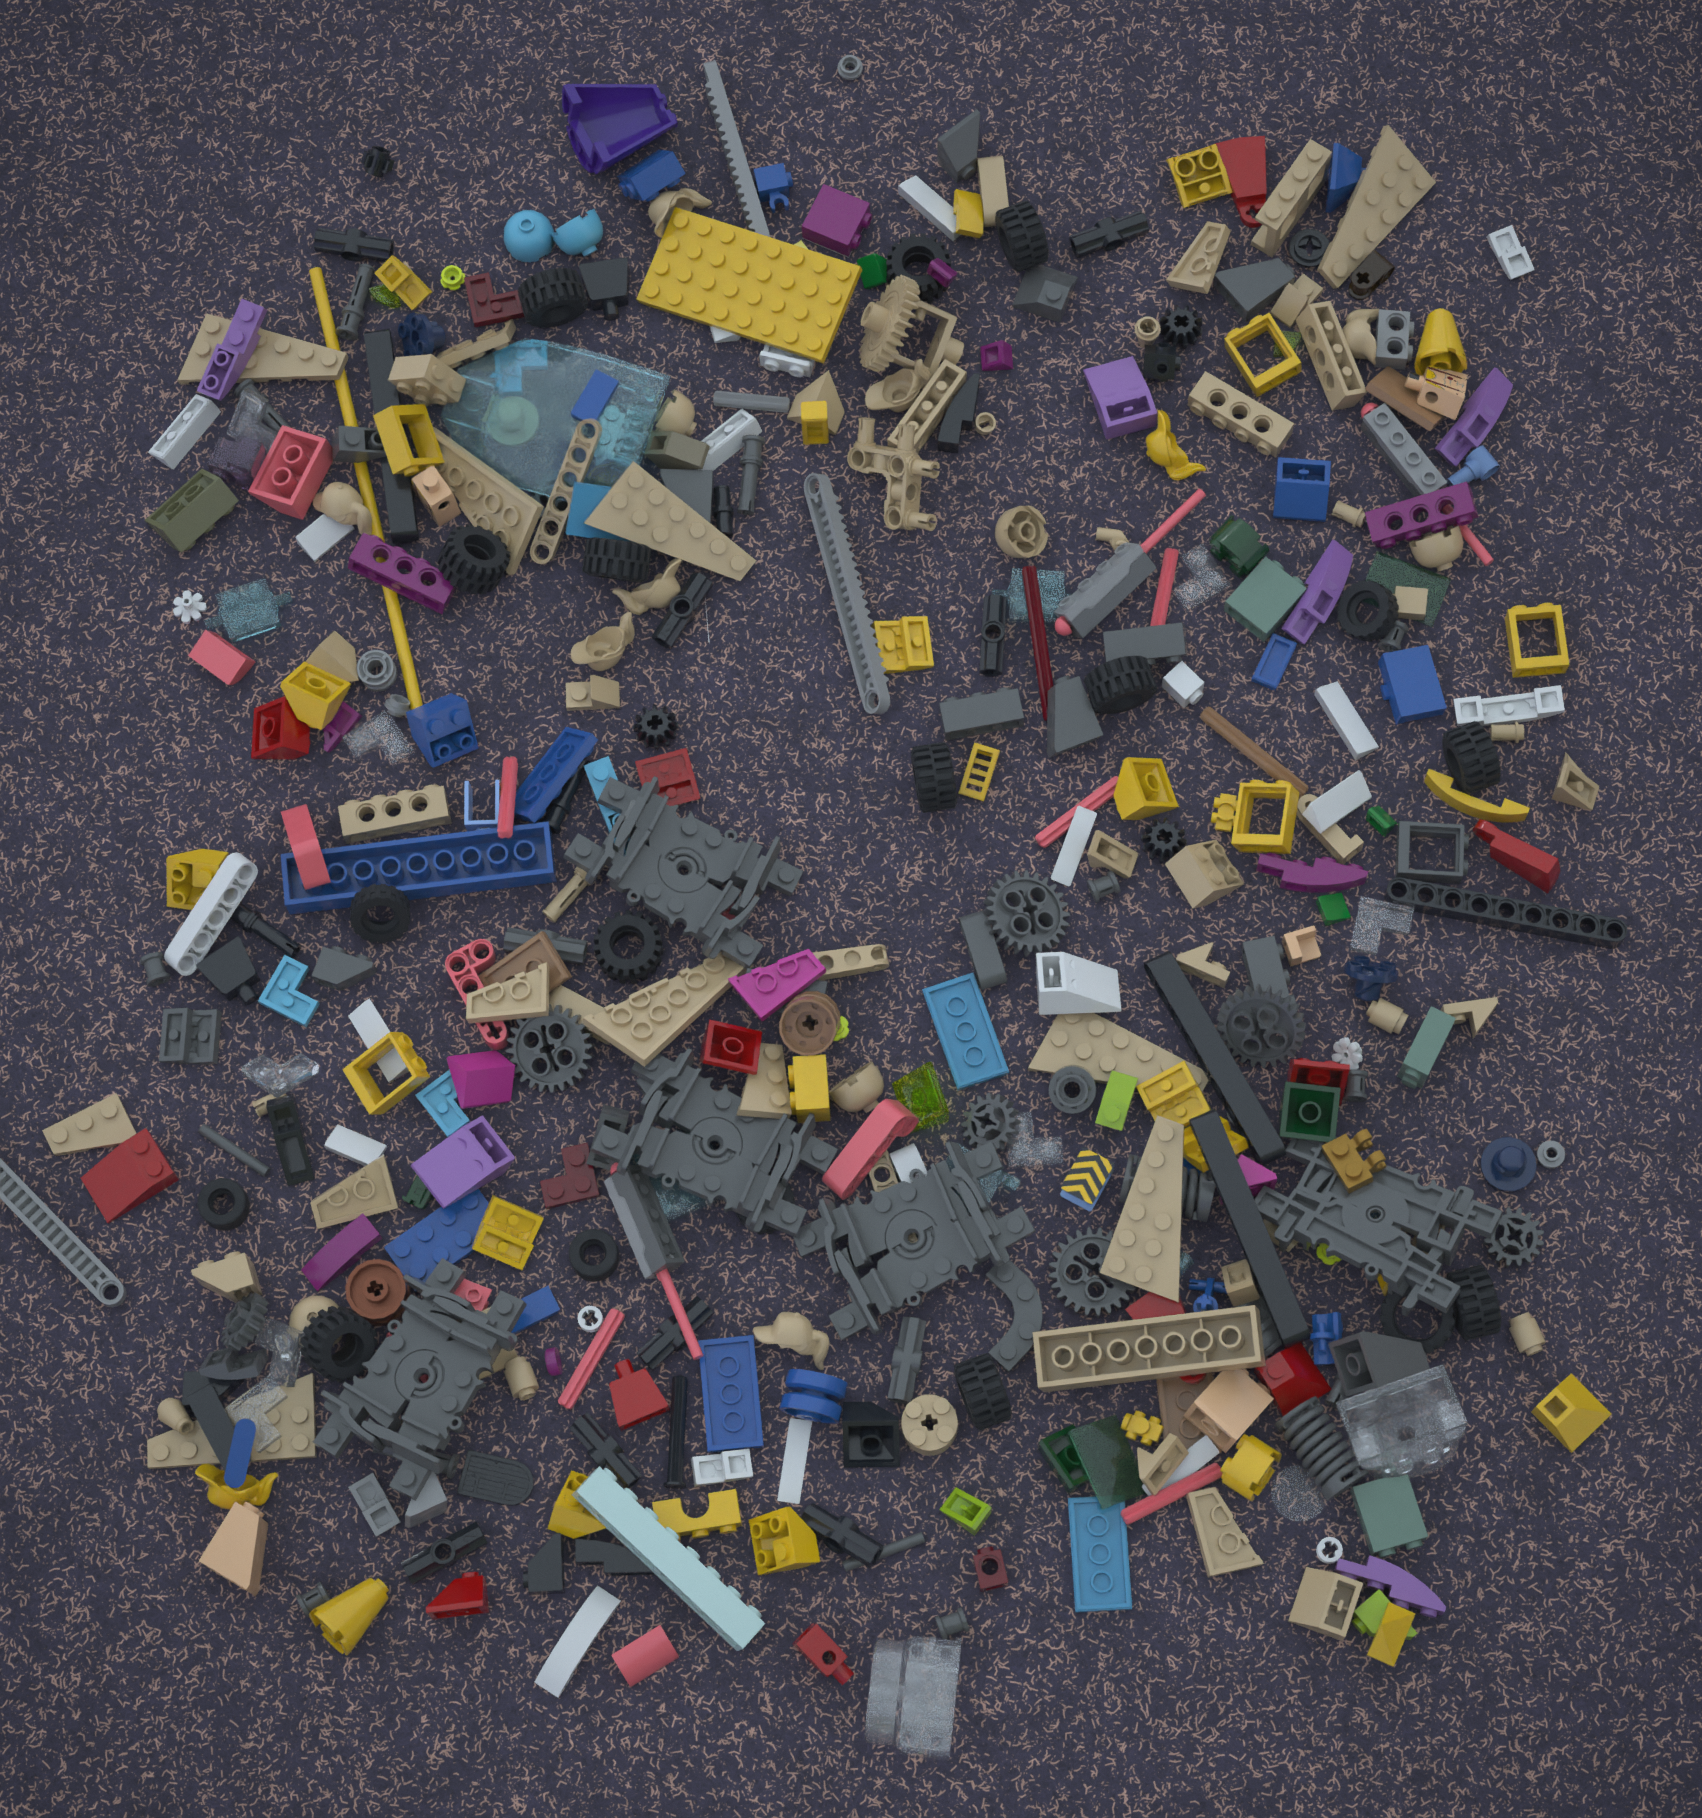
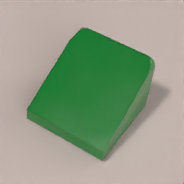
(873, 270)
(1380, 820)
(1332, 908)

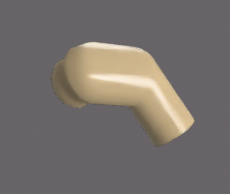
(1113, 536)

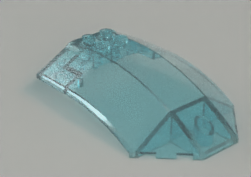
(520, 410)

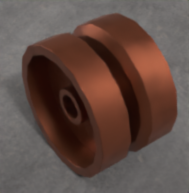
(366, 1281)

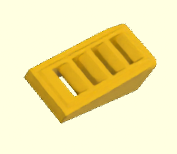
(814, 422)
(984, 750)

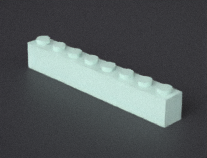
(668, 1558)

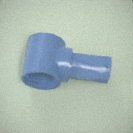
(1478, 465)

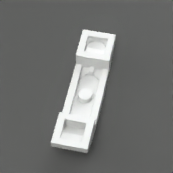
(1511, 708)
(576, 1641)

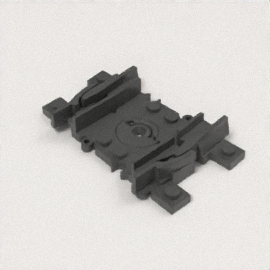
(676, 842)
(721, 1172)
(907, 1208)
(1326, 1213)
(438, 1339)

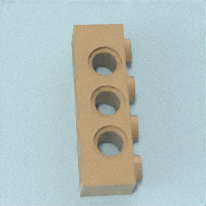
(1331, 355)
(1235, 402)
(932, 404)
(408, 820)

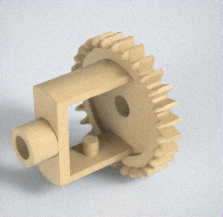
(887, 322)

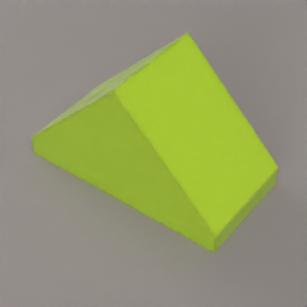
(966, 1510)

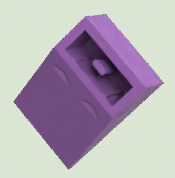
(1121, 397)
(463, 1162)

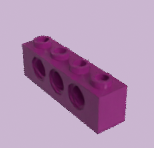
(1380, 519)
(387, 574)

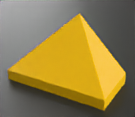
(1391, 1634)

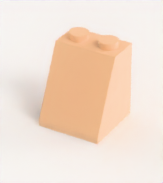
(1228, 1407)
(239, 1547)

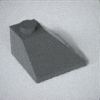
(959, 148)
(1045, 292)

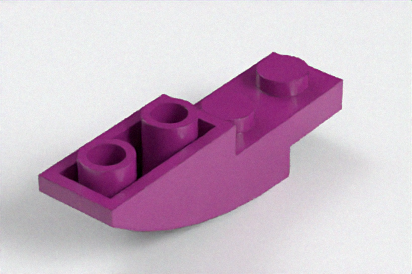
(1321, 878)

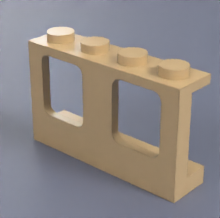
(1291, 197)

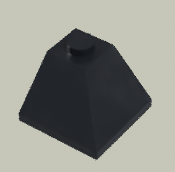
(869, 1436)

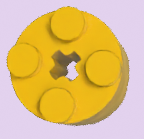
(1250, 1467)

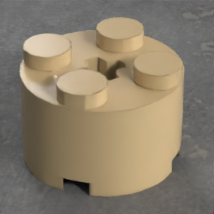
(938, 1411)

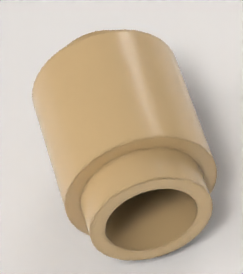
(1386, 1016)
(1526, 1334)
(521, 1378)

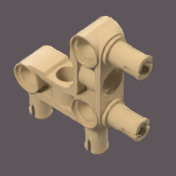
(902, 471)

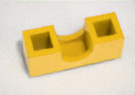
(721, 1515)

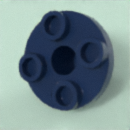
(420, 335)
(1370, 976)
(1508, 1164)

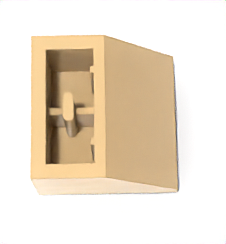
(1204, 873)
(229, 1277)
(1325, 1602)

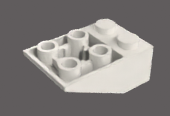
(1075, 985)

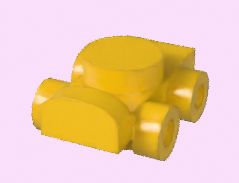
(1225, 817)
(1137, 1424)

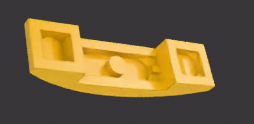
(1508, 812)

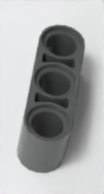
(982, 950)

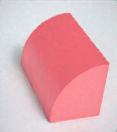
(221, 658)
(645, 1656)

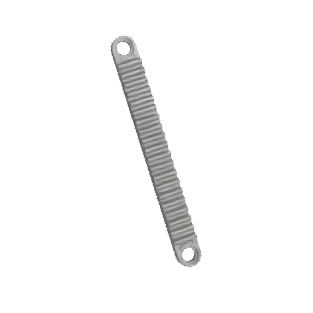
(733, 150)
(847, 593)
(58, 1237)

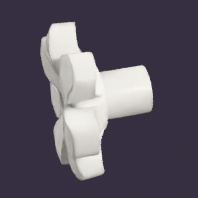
(189, 607)
(1347, 1053)

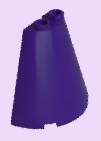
(613, 121)

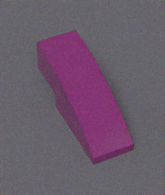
(341, 1252)

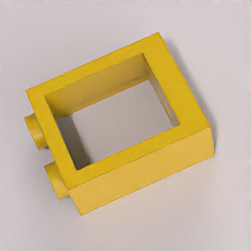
(1273, 376)
(395, 443)
(1536, 665)
(1264, 842)
(366, 1086)

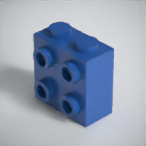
(651, 175)

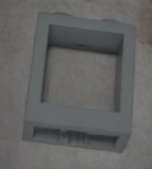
(1433, 830)

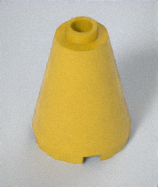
(1440, 344)
(350, 1614)

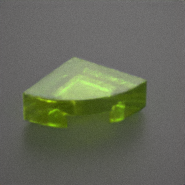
(385, 296)
(1293, 339)

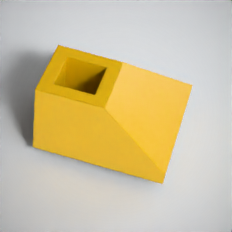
(190, 875)
(1571, 1412)
(569, 1515)
(782, 1542)

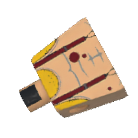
(1439, 390)
(432, 492)

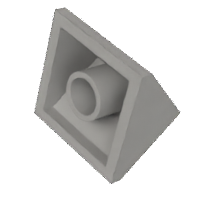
(428, 1505)

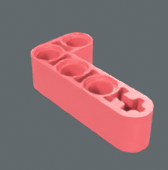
(305, 847)
(468, 977)
(867, 1146)

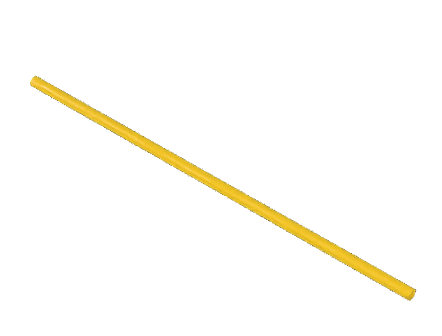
(366, 492)

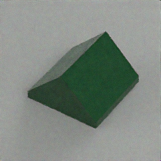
(1309, 1112)
(1063, 1459)

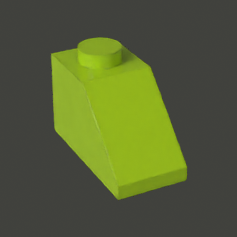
(1116, 1100)
(1369, 1614)

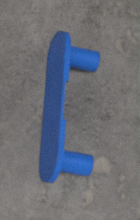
(240, 1453)

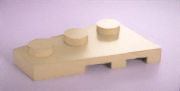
(1200, 261)
(489, 339)
(515, 999)
(767, 1091)
(95, 1127)
(363, 1192)
(1218, 1535)

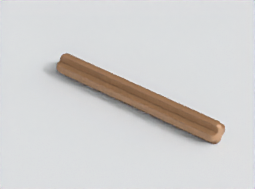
(1251, 749)

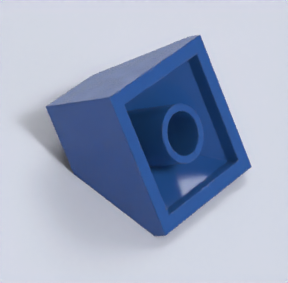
(1343, 176)

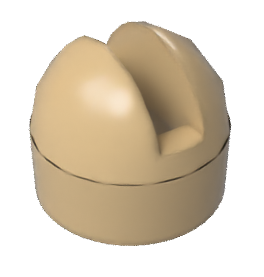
(982, 419)

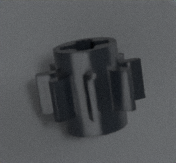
(377, 161)

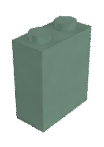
(1265, 598)
(1425, 1048)
(1389, 1515)

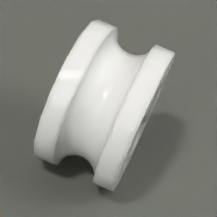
(582, 1322)
(1321, 1546)

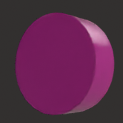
(553, 1361)

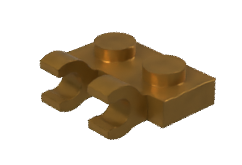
(1348, 1164)

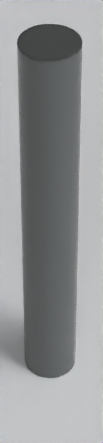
(234, 1150)
(888, 1550)

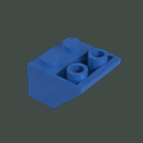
(1301, 489)
(443, 729)

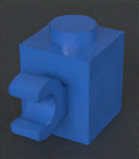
(773, 185)

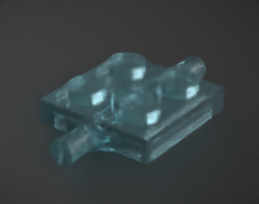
(1051, 593)
(248, 610)

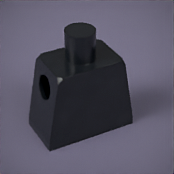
(607, 285)
(231, 972)

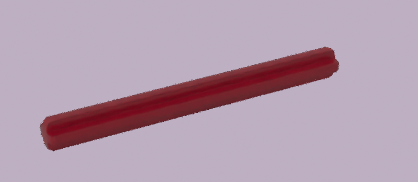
(1038, 634)

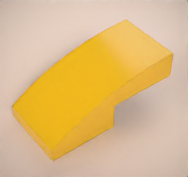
(968, 213)
(403, 281)

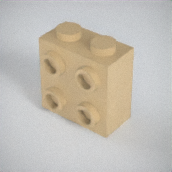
(426, 379)

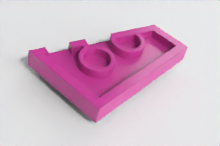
(776, 984)

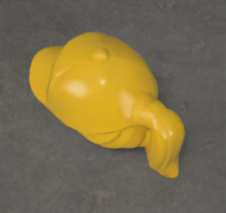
(1165, 452)
(223, 1496)

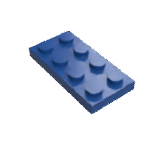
(552, 773)
(442, 1234)
(731, 1394)

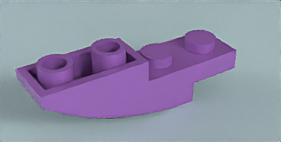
(234, 353)
(1478, 419)
(1323, 592)
(1403, 1587)

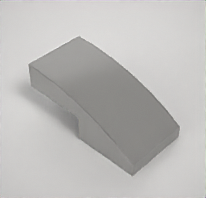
(374, 1504)

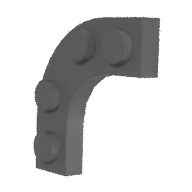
(1027, 1314)

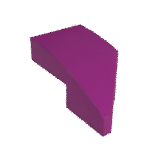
(342, 723)

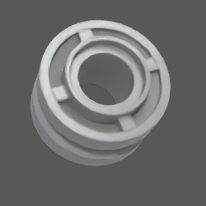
(374, 659)

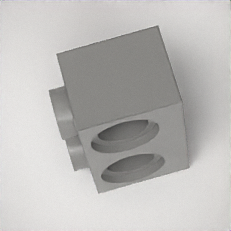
(1390, 339)

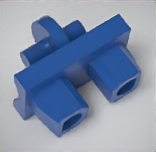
(1325, 1330)

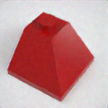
(278, 732)
(731, 1047)
(1292, 1378)
(461, 1598)

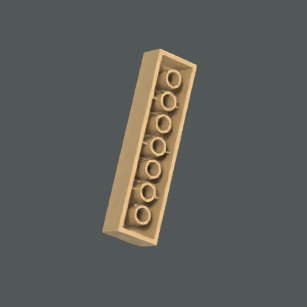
(1149, 1348)

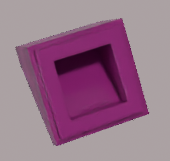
(941, 272)
(996, 356)

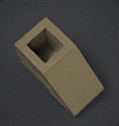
(676, 451)

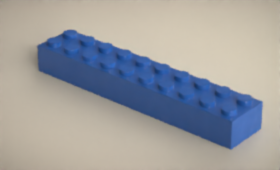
(427, 866)

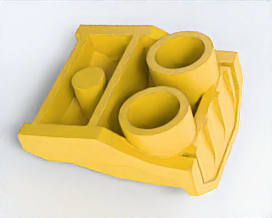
(1205, 177)

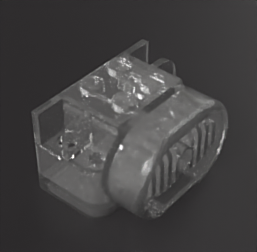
(1405, 1425)
(914, 1695)

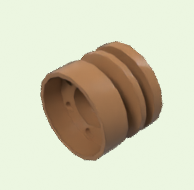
(801, 1035)

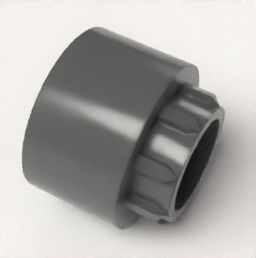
(1076, 1074)

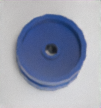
(813, 1396)

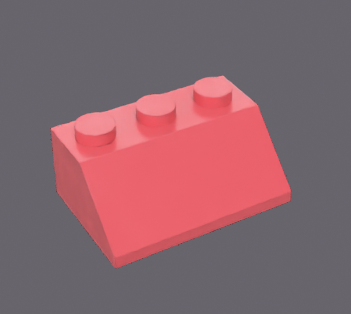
(292, 471)

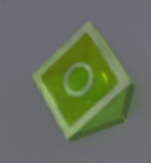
(922, 1096)

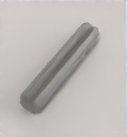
(751, 401)

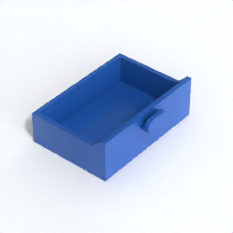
(1411, 684)

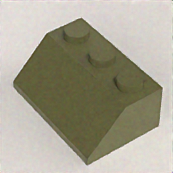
(192, 510)

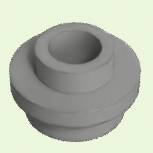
(850, 60)
(397, 705)
(1547, 1161)

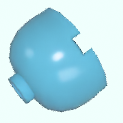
(579, 234)
(528, 236)

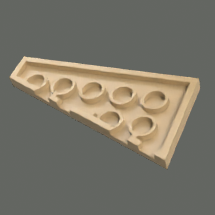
(1378, 203)
(272, 359)
(489, 498)
(654, 516)
(664, 1009)
(1103, 1047)
(1149, 1228)
(292, 1418)

